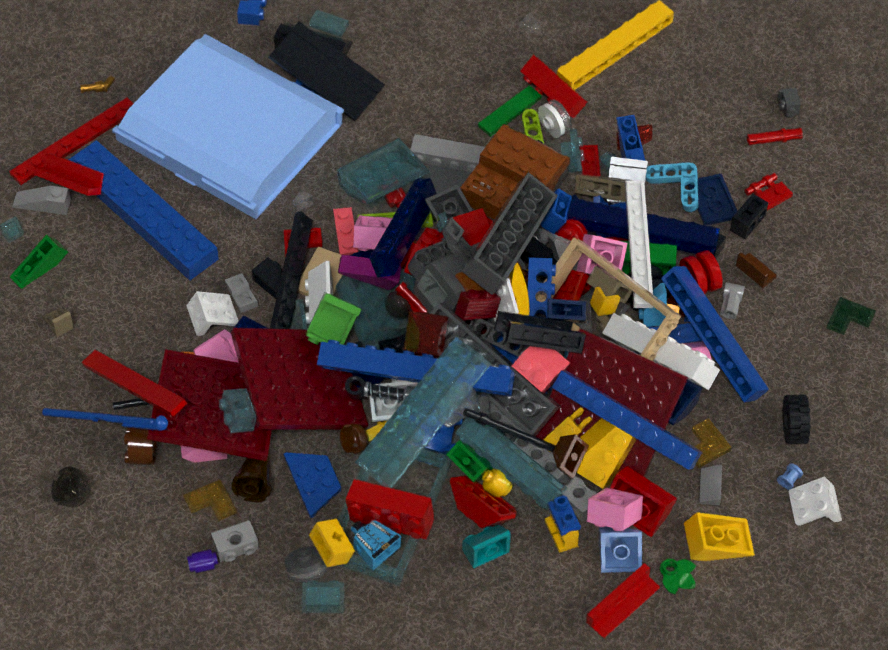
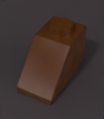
(569, 454)

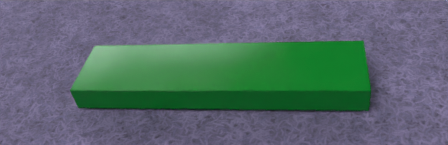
(509, 110)

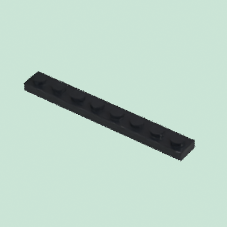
(291, 272)

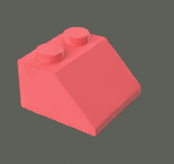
(540, 366)

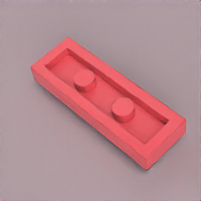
(345, 230)

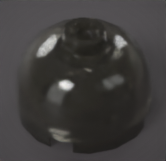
(71, 487)

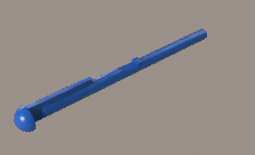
(159, 423)

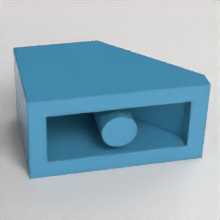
(652, 316)

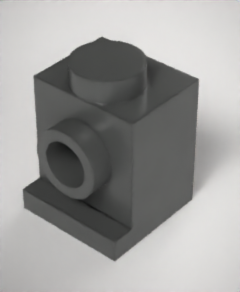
(789, 101)

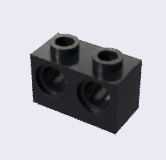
(749, 216)

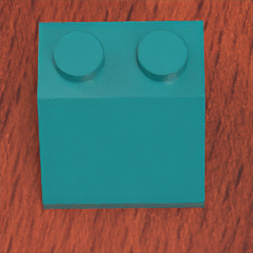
(486, 545)

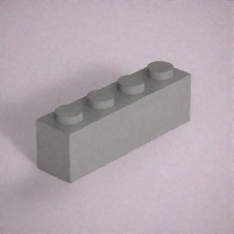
(446, 153)

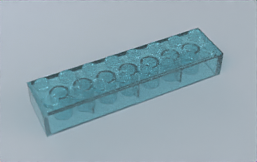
(422, 413)

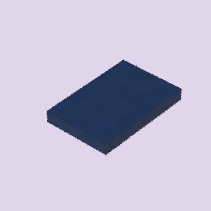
(714, 200)

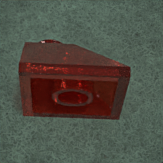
(425, 333)

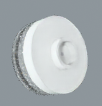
(555, 118)

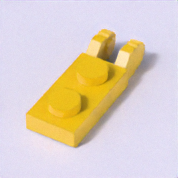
(568, 427)

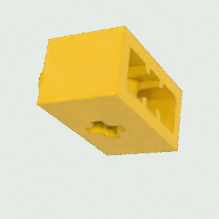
(331, 542)

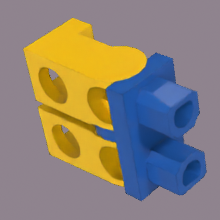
(563, 524)

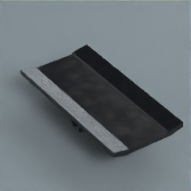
(326, 70)

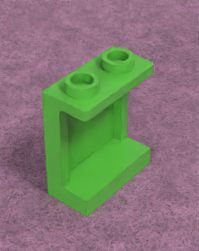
(332, 320)

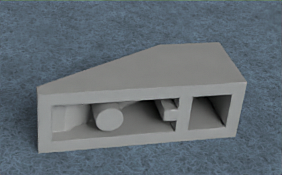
(44, 199)

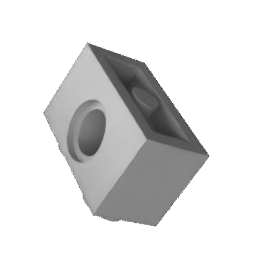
(239, 533)

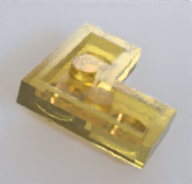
(712, 442)
(211, 495)

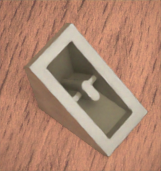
(59, 321)

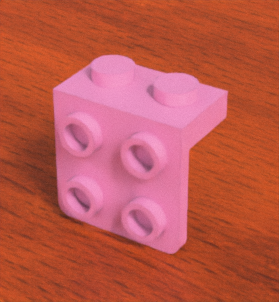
(218, 347)

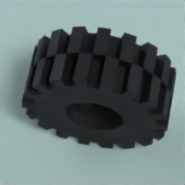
(796, 419)

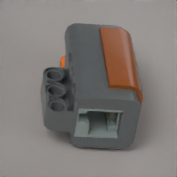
(441, 276)

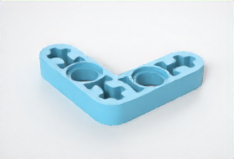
(684, 178)

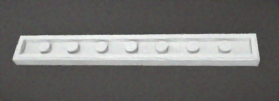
(638, 239)

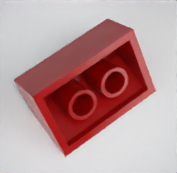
(656, 501)

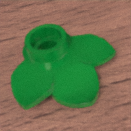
(679, 577)

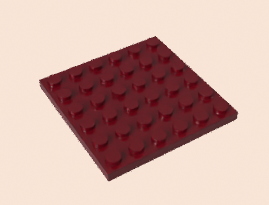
(627, 378)
(289, 385)
(201, 421)

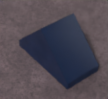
(566, 310)

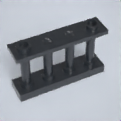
(539, 332)

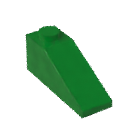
(40, 260)

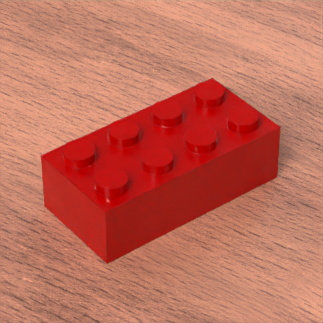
(393, 508)

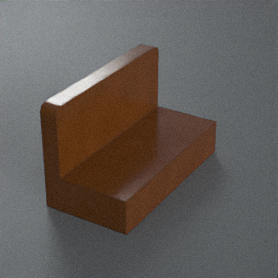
(755, 269)

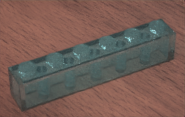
(512, 461)

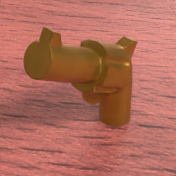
(98, 86)

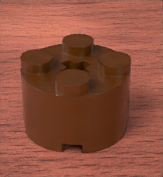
(139, 448)

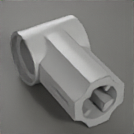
(732, 297)

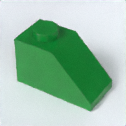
(468, 461)

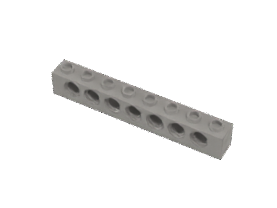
(574, 486)

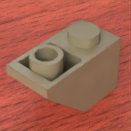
(609, 284)

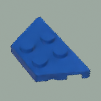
(313, 479)

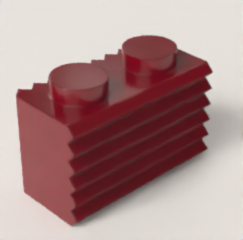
(477, 305)

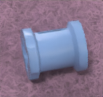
(790, 476)

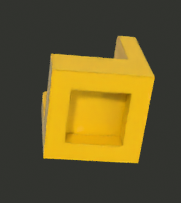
(604, 304)

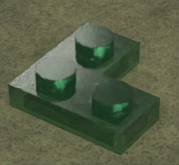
(849, 311)

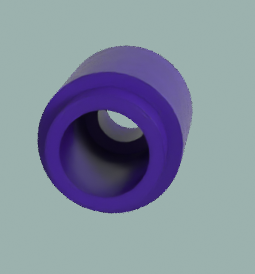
(202, 561)

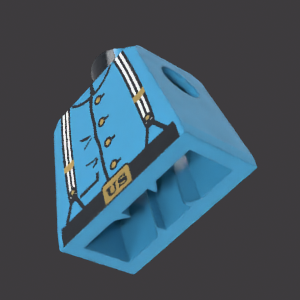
(375, 542)

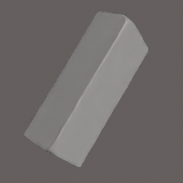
(710, 485)

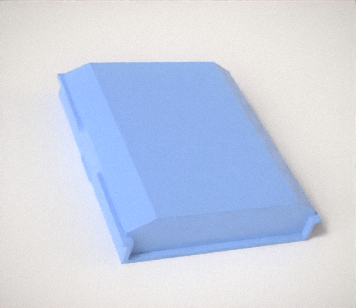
(229, 125)

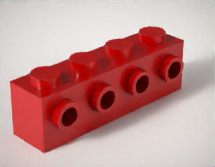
(552, 85)

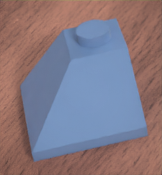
(620, 550)

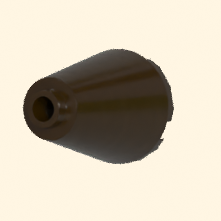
(253, 480)

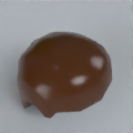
(353, 434)

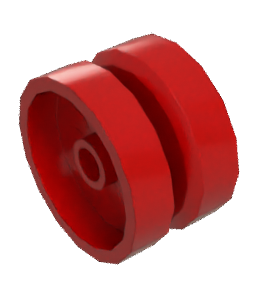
(704, 270)

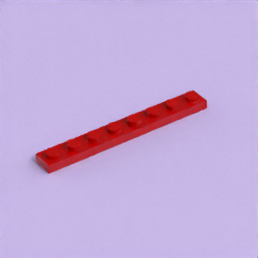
(73, 140)

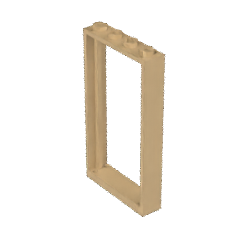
(568, 261)

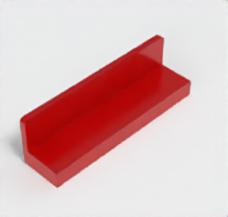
(71, 175)
(622, 601)

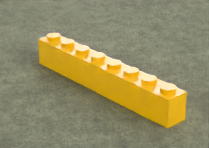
(616, 45)

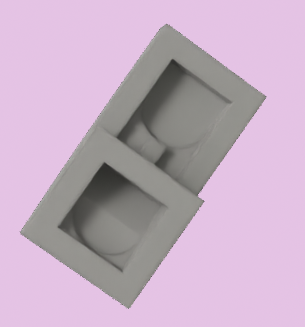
(241, 292)

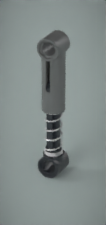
(368, 389)

